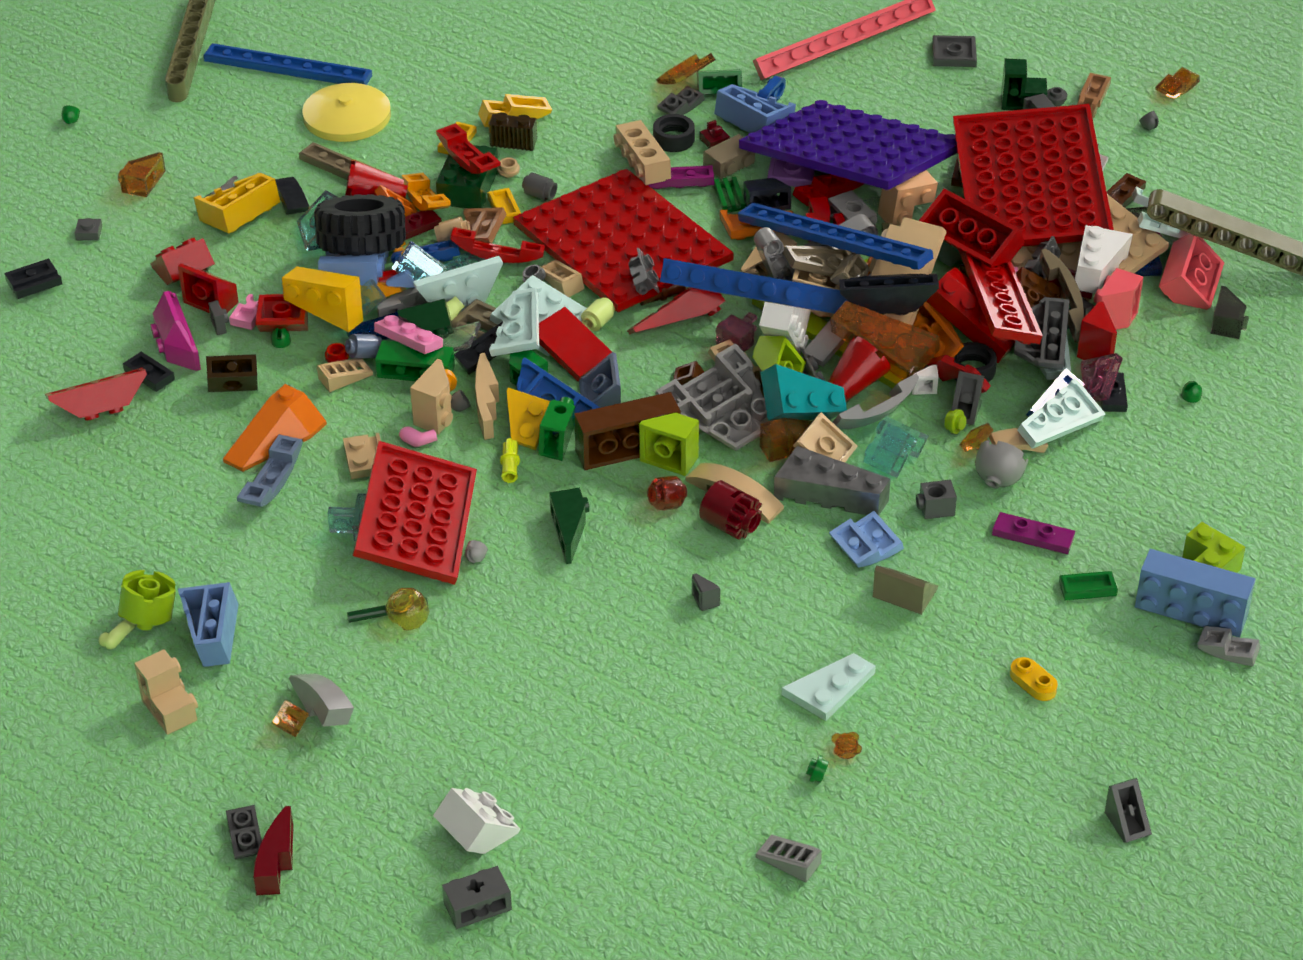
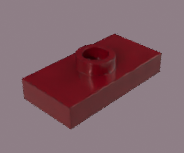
(421, 222)

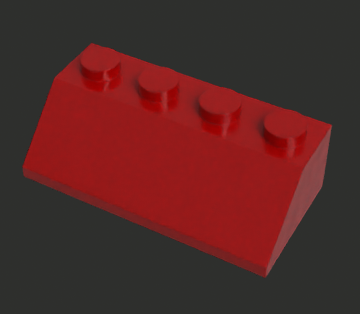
(974, 229)
(960, 306)

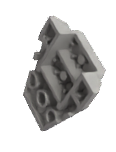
(724, 399)

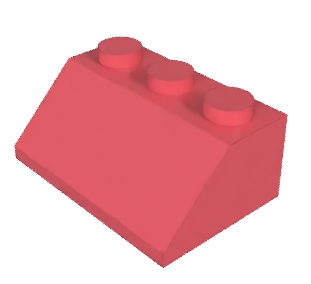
(1191, 272)

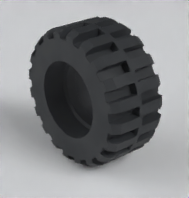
(360, 224)

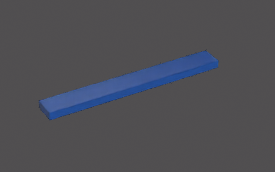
(286, 65)

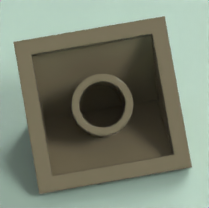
(902, 589)

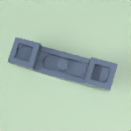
(274, 473)

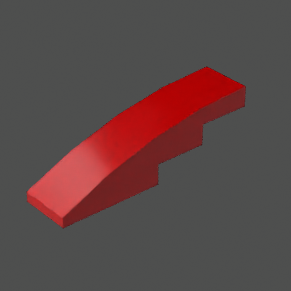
(825, 185)

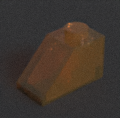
(142, 174)

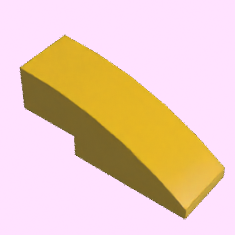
(514, 106)

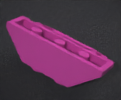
(173, 333)

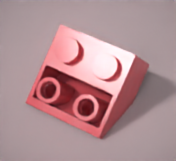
(1121, 296)

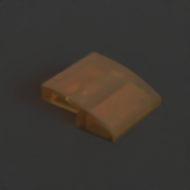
(685, 69)

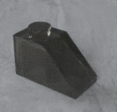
(1229, 315)

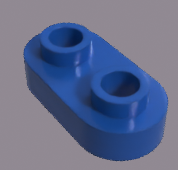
(774, 88)

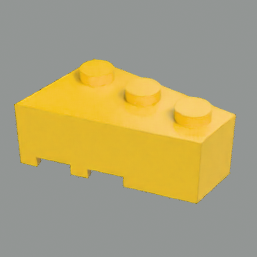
(239, 204)

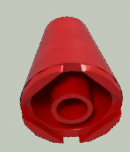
(366, 179)
(858, 367)

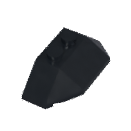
(890, 293)

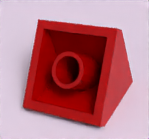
(278, 313)
(1097, 334)

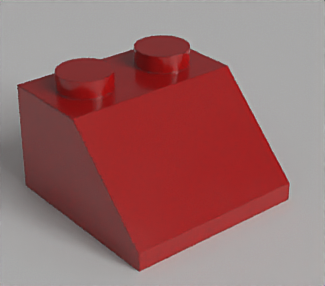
(203, 287)

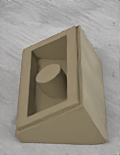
(850, 267)

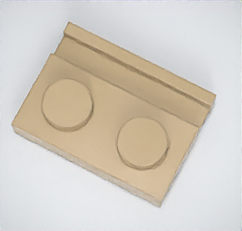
(360, 454)

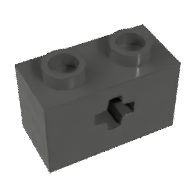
(477, 897)

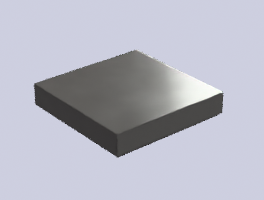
(954, 51)

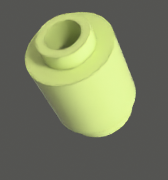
(598, 314)

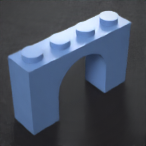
(362, 266)

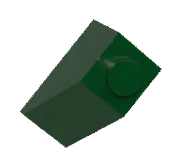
(430, 317)

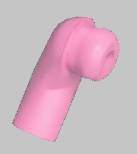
(416, 438)

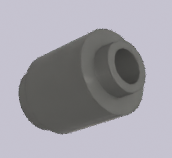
(539, 186)

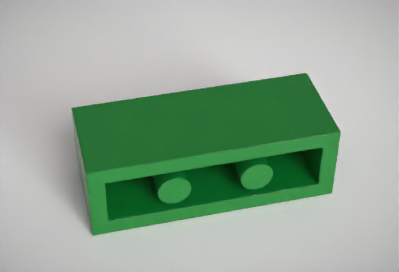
(407, 364)

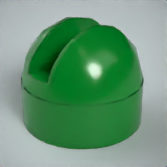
(70, 114)
(285, 338)
(1192, 392)

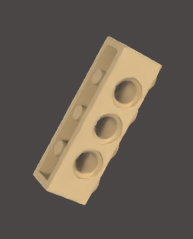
(642, 152)

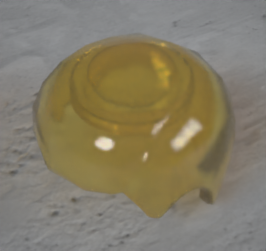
(407, 608)

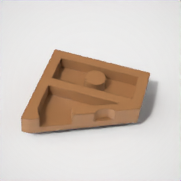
(485, 222)

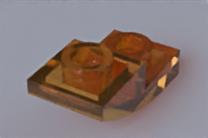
(1179, 83)

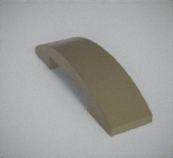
(1056, 269)

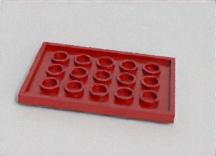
(415, 513)

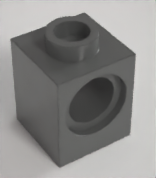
(937, 499)

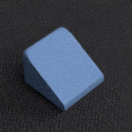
(402, 279)

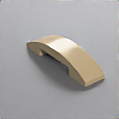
(708, 473)

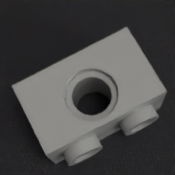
(850, 205)

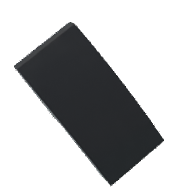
(291, 195)

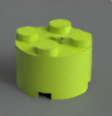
(147, 599)

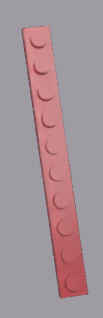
(841, 37)

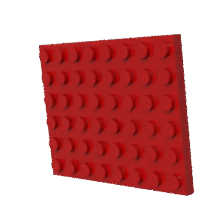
(1035, 170)
(604, 225)

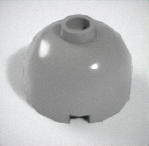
(1000, 464)

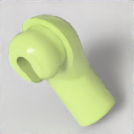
(116, 635)

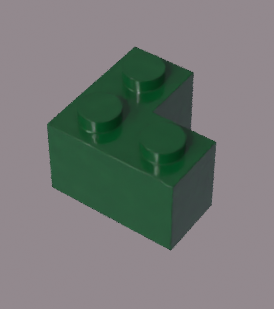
(1018, 86)

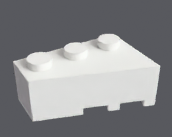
(1100, 256)

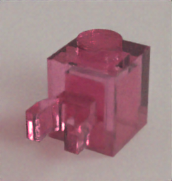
(737, 330)

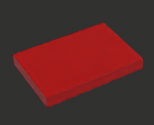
(571, 343)

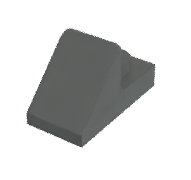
(968, 395)

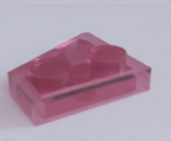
(1100, 375)

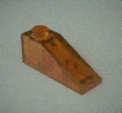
(779, 436)

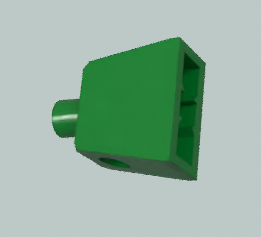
(560, 419)

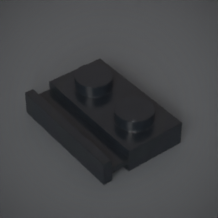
(33, 278)

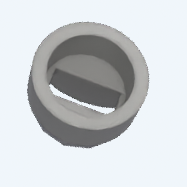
(475, 551)

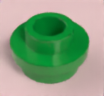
(817, 769)

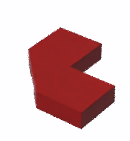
(949, 369)

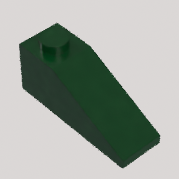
(569, 518)

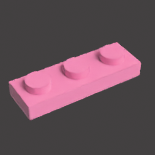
(408, 334)

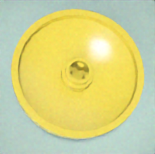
(346, 112)

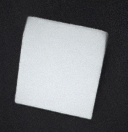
(927, 381)

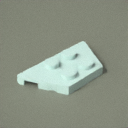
(465, 282)

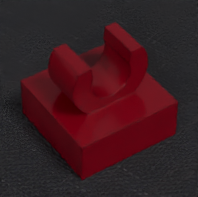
(713, 134)

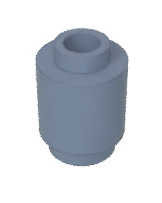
(363, 345)

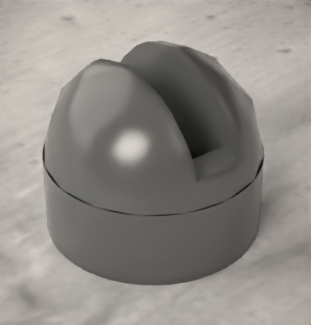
(1150, 120)
(459, 401)

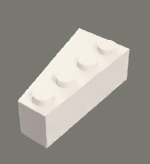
(786, 321)

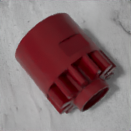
(730, 510)

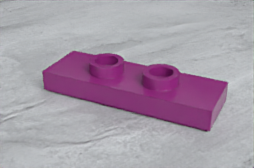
(1033, 533)

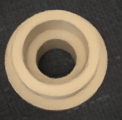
(509, 167)

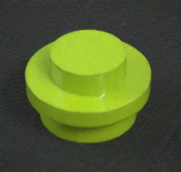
(955, 421)

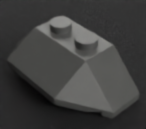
(1052, 320)

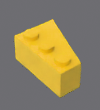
(325, 295)

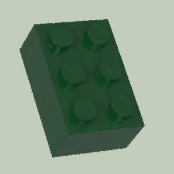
(463, 187)

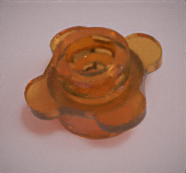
(846, 745)

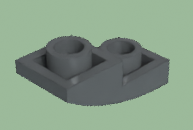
(682, 102)
(244, 831)

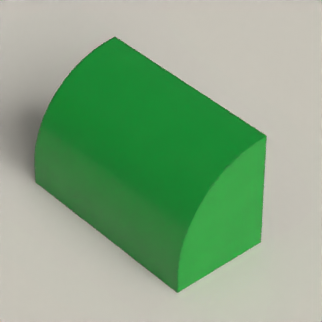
(713, 80)

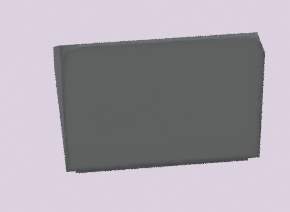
(705, 592)

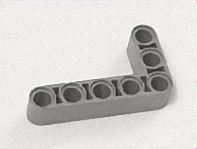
(772, 248)

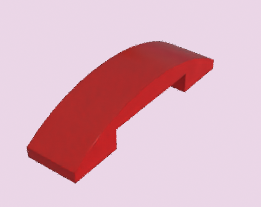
(463, 152)
(466, 240)

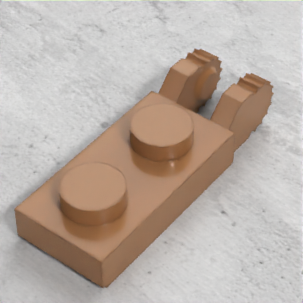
(1094, 91)

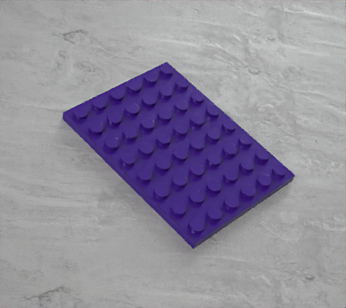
(852, 144)

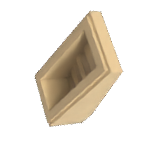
(563, 278)
(339, 373)

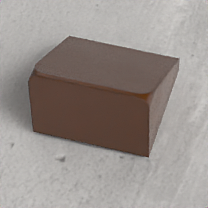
(687, 372)

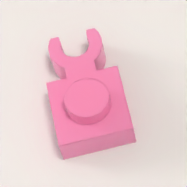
(245, 314)

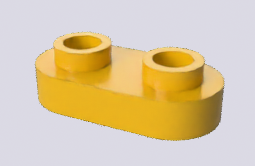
(1031, 677)

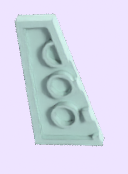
(1061, 415)

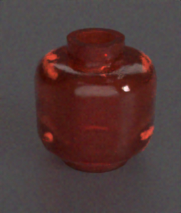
(667, 493)

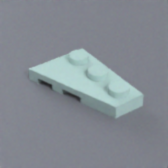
(520, 325)

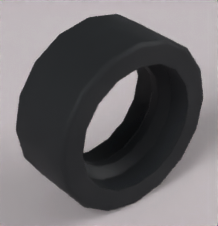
(678, 123)
(981, 353)

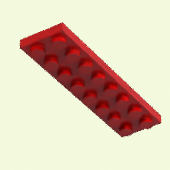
(1002, 301)

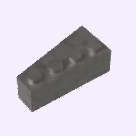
(830, 482)

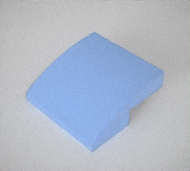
(867, 540)

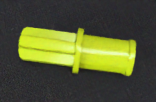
(510, 461)

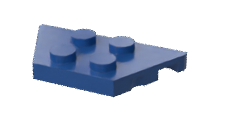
(541, 384)

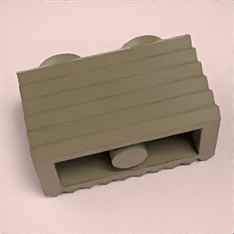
(728, 157)

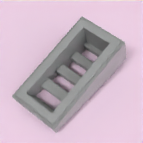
(794, 867)

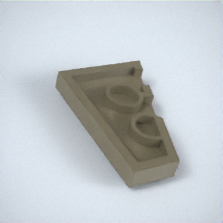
(815, 259)

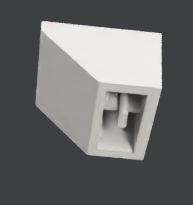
(475, 820)

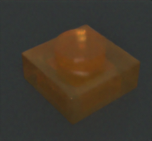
(976, 437)
(290, 718)

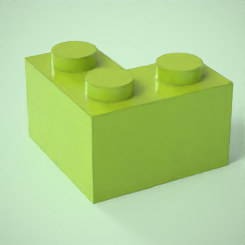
(1213, 548)

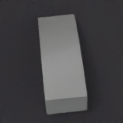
(322, 699)

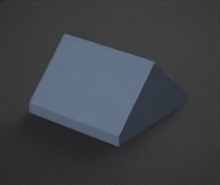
(602, 383)

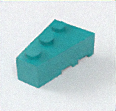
(799, 395)

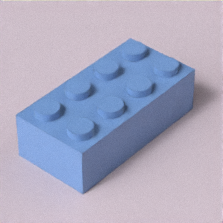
(1194, 592)

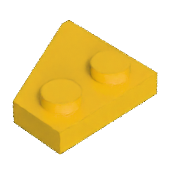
(525, 417)

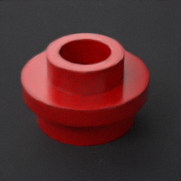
(336, 352)

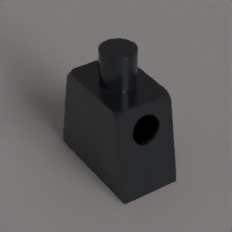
(765, 193)

